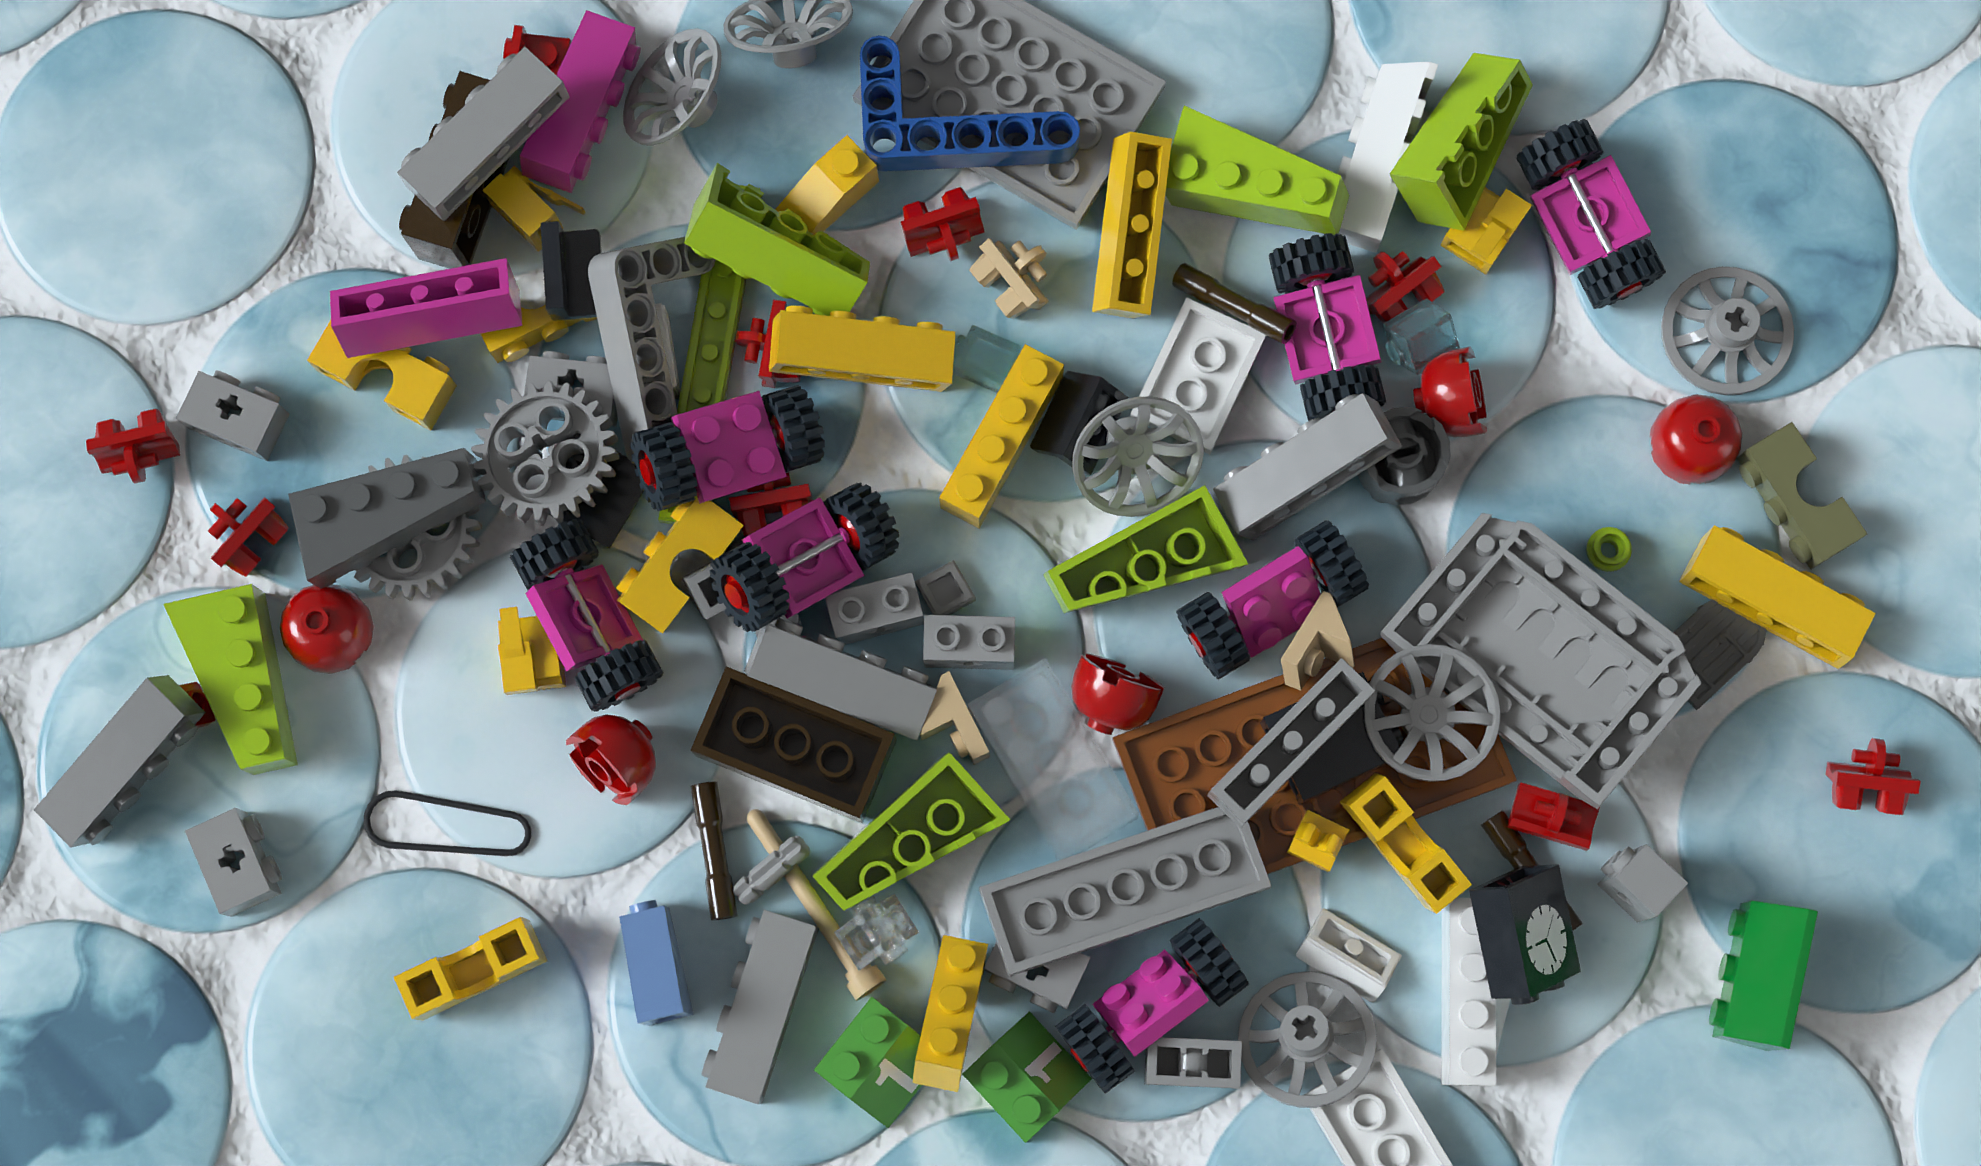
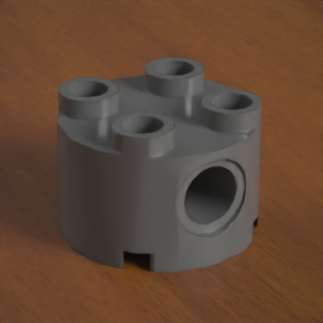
(1416, 466)

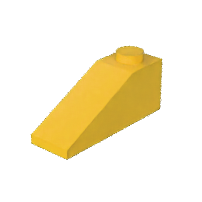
(832, 186)

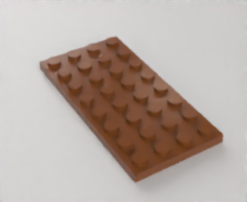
(1186, 754)

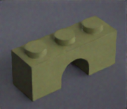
(1813, 530)

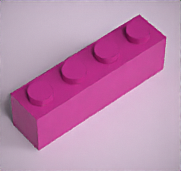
(593, 78)
(425, 308)

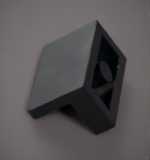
(566, 270)
(1071, 409)

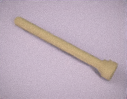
(860, 982)

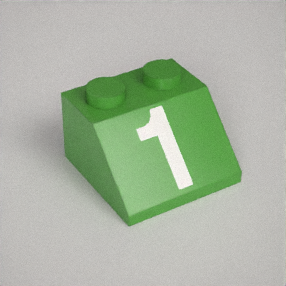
(874, 1062)
(1027, 1076)

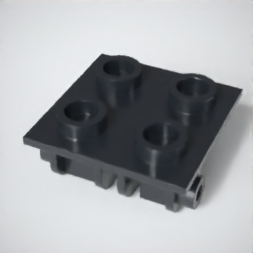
(611, 508)

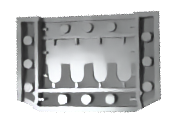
(1571, 657)

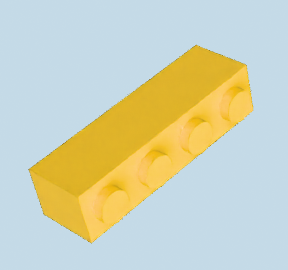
(1132, 225)
(862, 349)
(1001, 436)
(1777, 596)

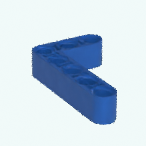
(951, 129)

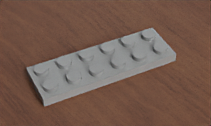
(1122, 889)

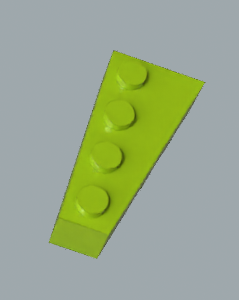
(1249, 179)

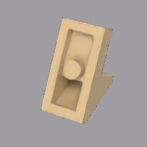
(1317, 638)
(949, 710)

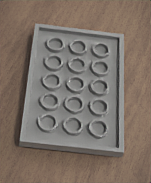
(1021, 60)

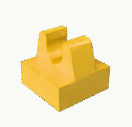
(1318, 841)

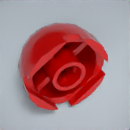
(1453, 393)
(1695, 439)
(326, 628)
(1113, 694)
(615, 755)

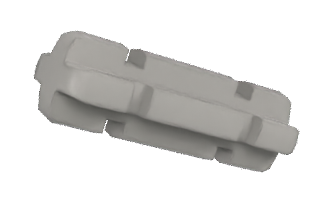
(771, 870)

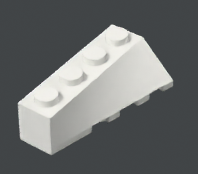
(1381, 139)
(1469, 1016)

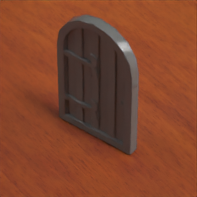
(1718, 646)

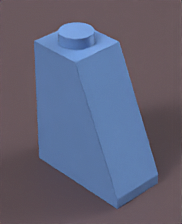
(654, 964)

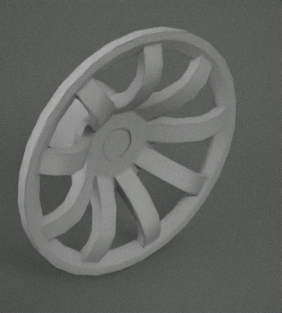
(791, 39)
(685, 98)
(1729, 328)
(1134, 450)
(1431, 713)
(1306, 1038)

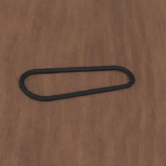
(443, 848)

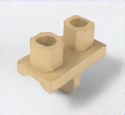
(999, 262)

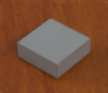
(945, 590)

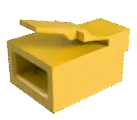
(521, 207)
(1488, 229)
(527, 655)

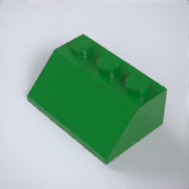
(1763, 975)

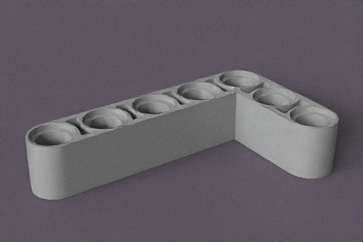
(632, 331)

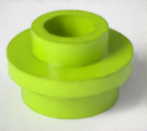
(1620, 542)

